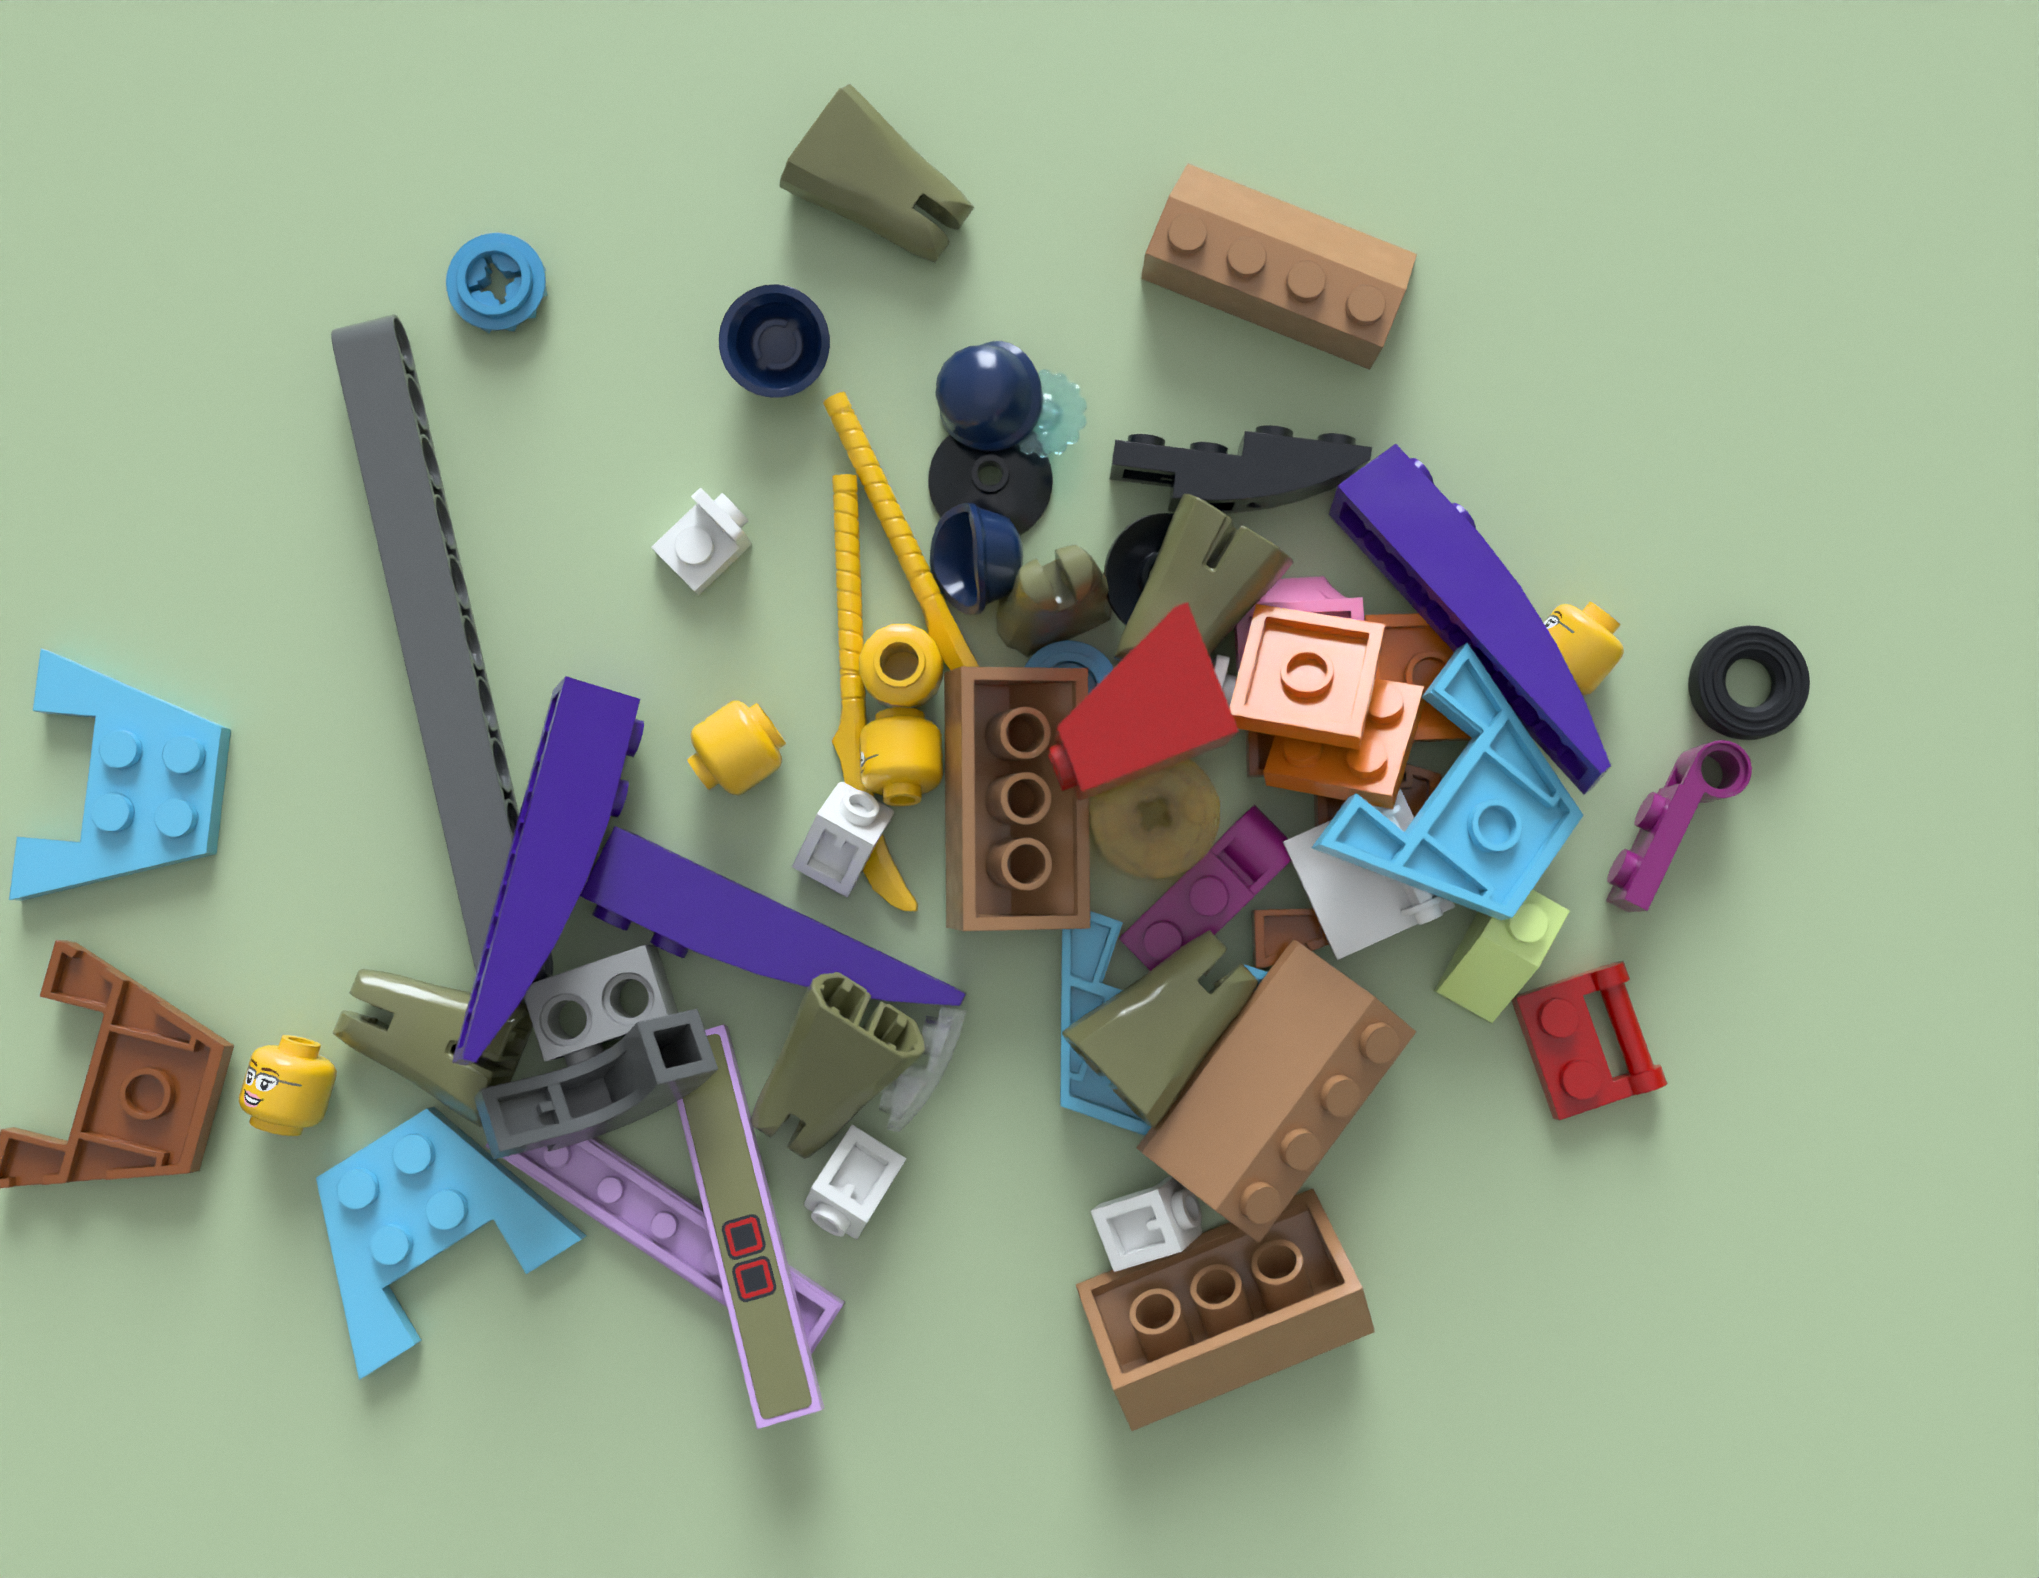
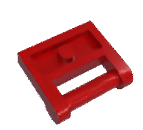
(1568, 1047)

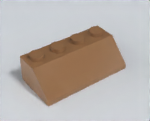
(1278, 266)
(1009, 829)
(1277, 1090)
(1224, 1312)

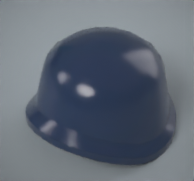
(774, 341)
(989, 396)
(975, 557)

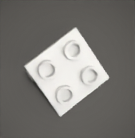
(1356, 903)

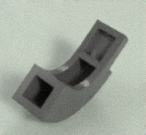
(629, 1081)

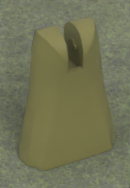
(873, 177)
(1209, 567)
(1053, 601)
(1161, 1027)
(425, 1037)
(833, 1063)

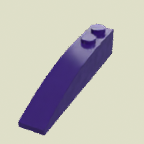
(1469, 597)
(553, 847)
(736, 925)

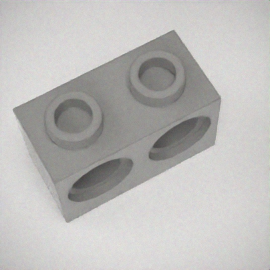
(598, 992)

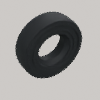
(1788, 682)

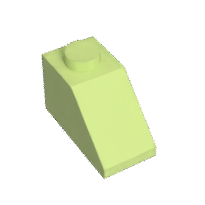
(1501, 956)

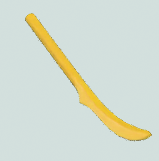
(936, 613)
(880, 867)

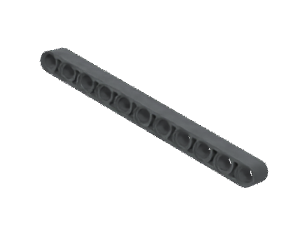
(431, 613)

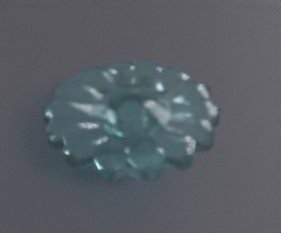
(1059, 418)

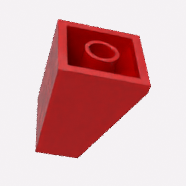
(1145, 713)

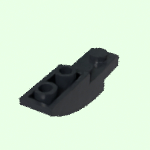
(1264, 474)

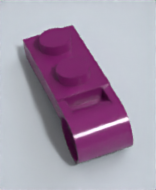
(1666, 817)
(1211, 890)

